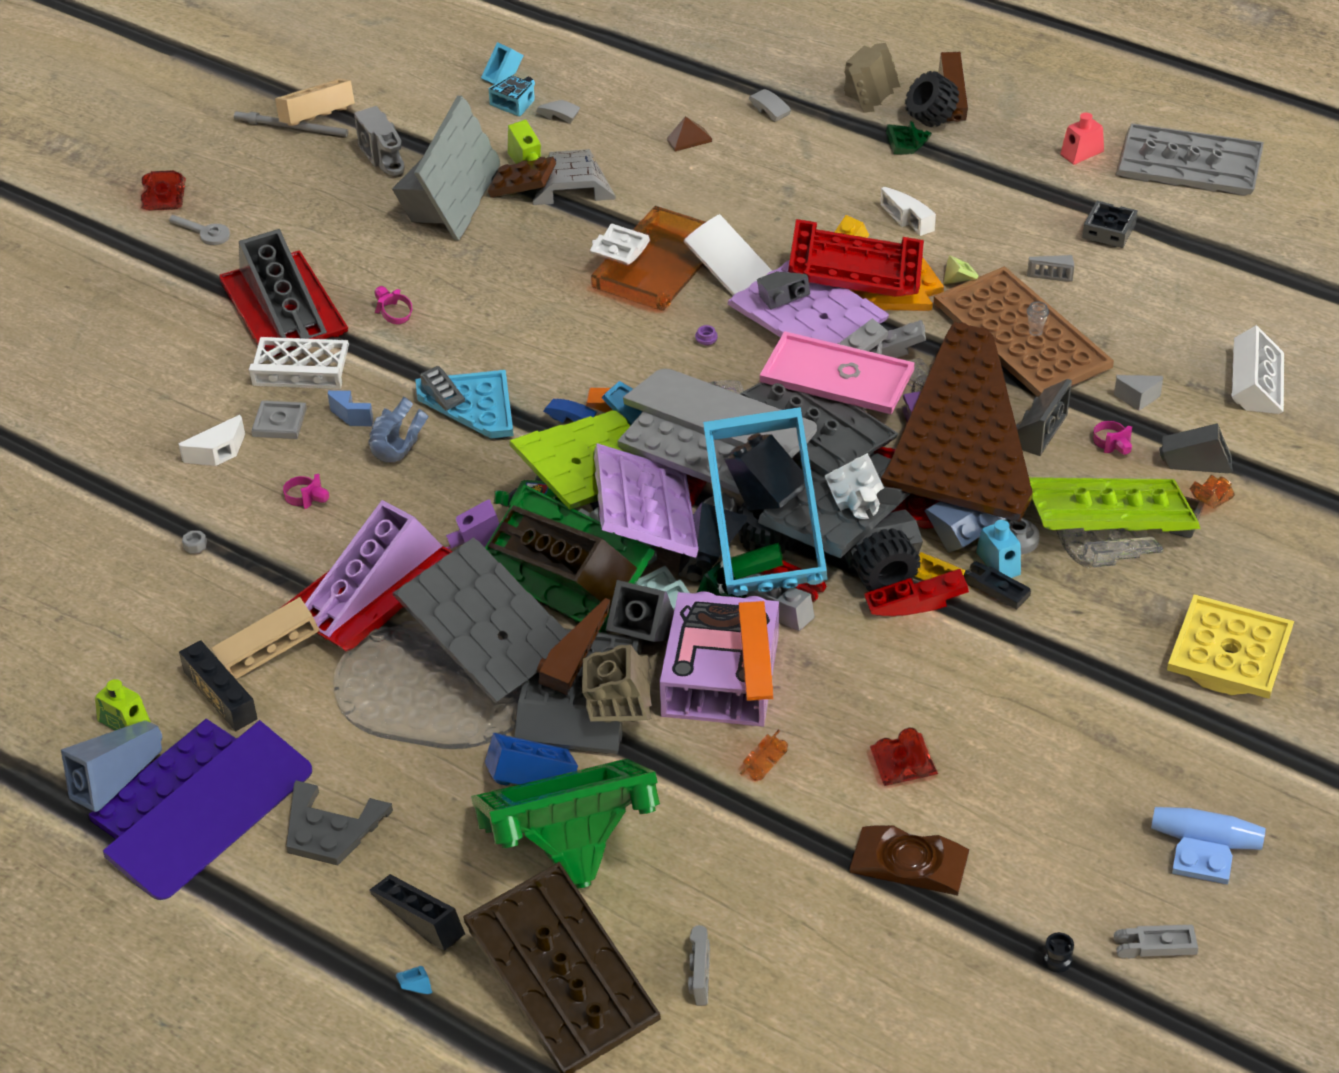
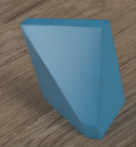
(415, 980)

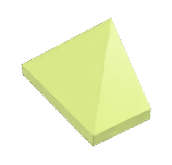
(958, 271)

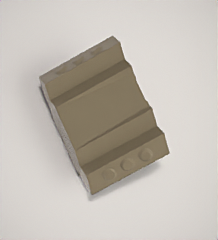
(870, 76)
(617, 685)

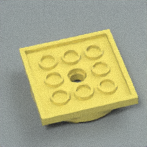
(1213, 629)

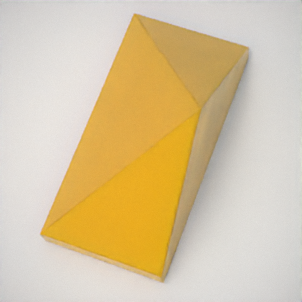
(933, 567)

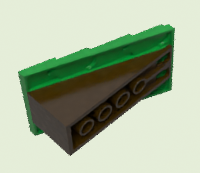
(564, 555)

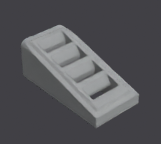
(1064, 266)

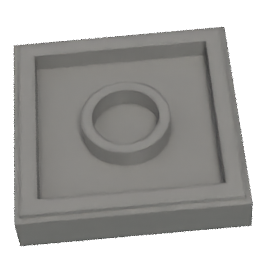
(279, 419)

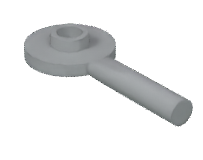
(211, 234)

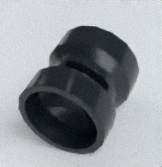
(1058, 952)

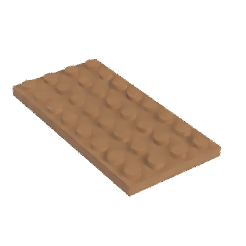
(1001, 305)

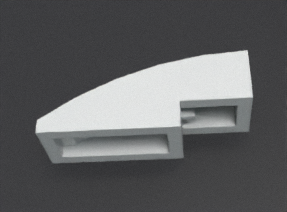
(908, 211)

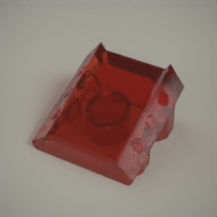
(162, 190)
(903, 757)

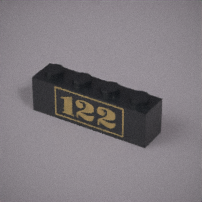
(218, 685)

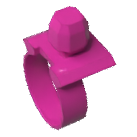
(385, 298)
(1118, 440)
(311, 493)

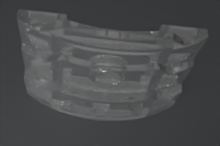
(1106, 546)

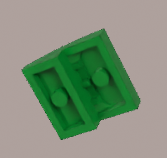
(756, 561)

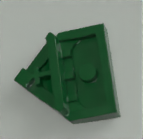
(906, 139)

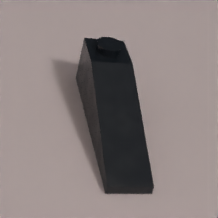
(422, 912)

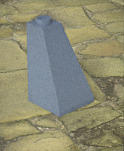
(107, 763)

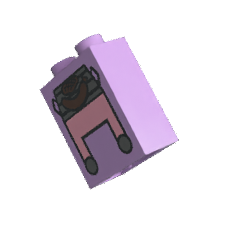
(705, 661)

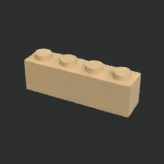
(314, 101)
(266, 638)

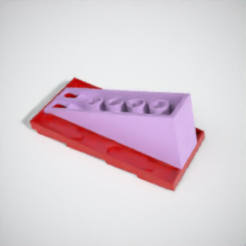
(360, 585)

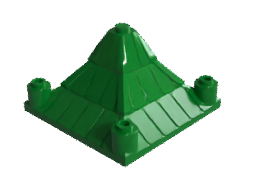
(569, 812)

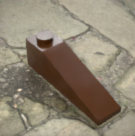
(566, 657)

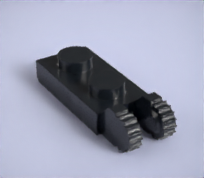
(997, 584)

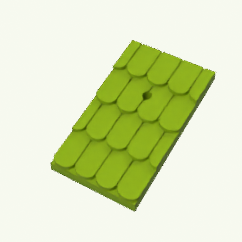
(566, 455)
(1111, 504)

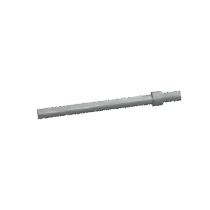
(255, 118)

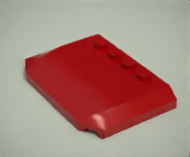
(856, 261)

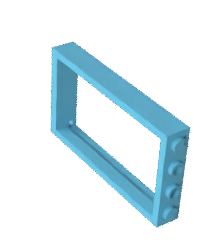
(751, 425)

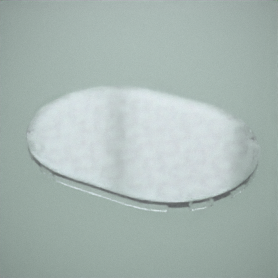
(415, 693)

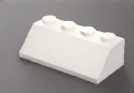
(1258, 372)

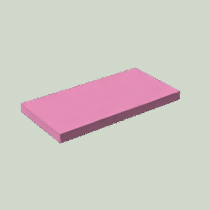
(813, 366)

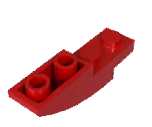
(911, 598)

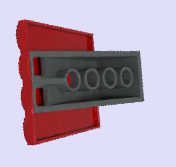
(280, 293)

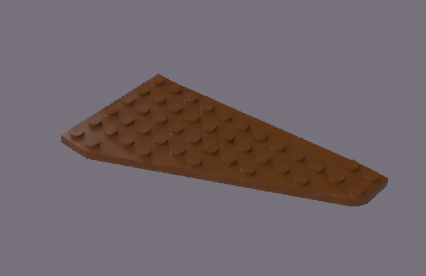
(963, 432)

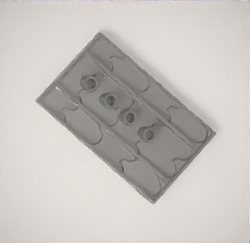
(1190, 159)

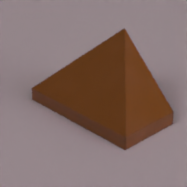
(688, 135)

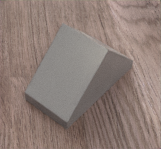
(1138, 389)

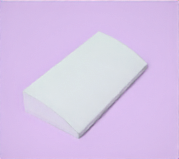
(726, 255)

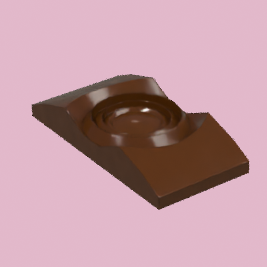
(910, 859)

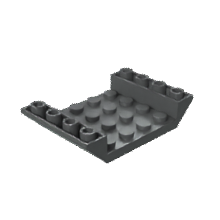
(564, 719)

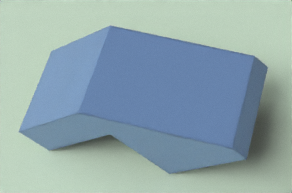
(351, 413)

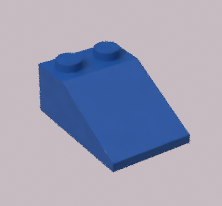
(525, 761)

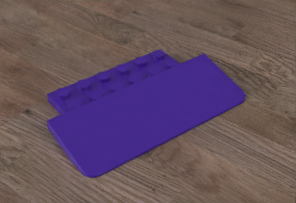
(196, 803)

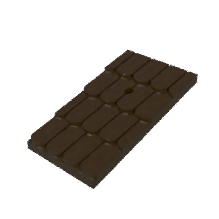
(561, 969)

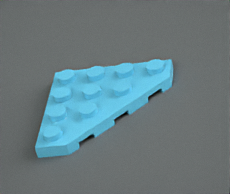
(485, 403)

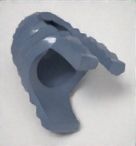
(385, 438)

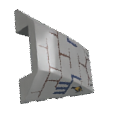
(573, 171)

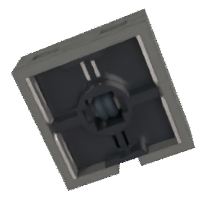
(1109, 224)

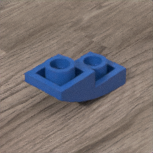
(562, 409)

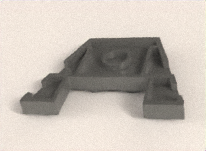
(325, 834)

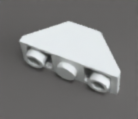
(214, 444)

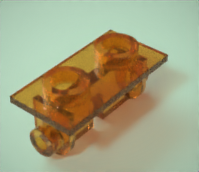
(757, 762)

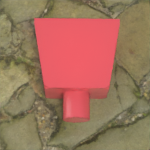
(1083, 139)

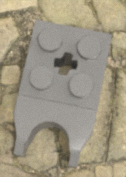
(379, 140)

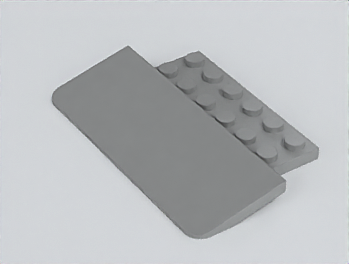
(673, 425)

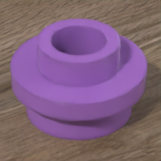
(706, 335)

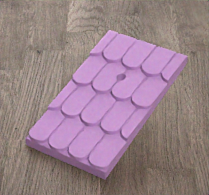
(824, 315)
(644, 500)

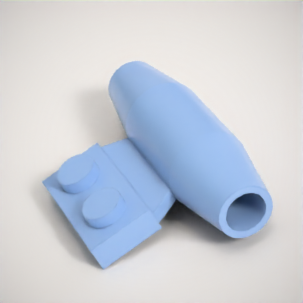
(1206, 840)

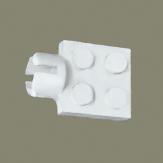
(856, 486)

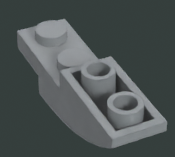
(901, 338)

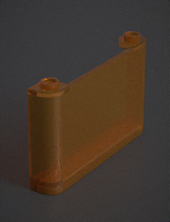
(661, 267)

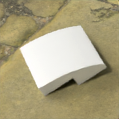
(620, 244)

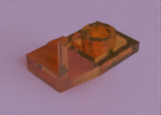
(1213, 491)

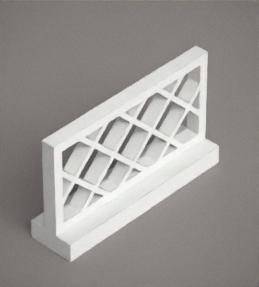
(297, 374)

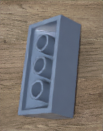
(957, 524)

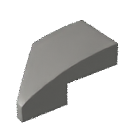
(561, 109)

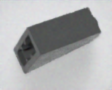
(1197, 450)

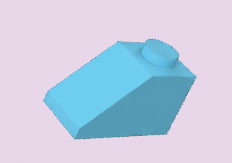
(501, 64)

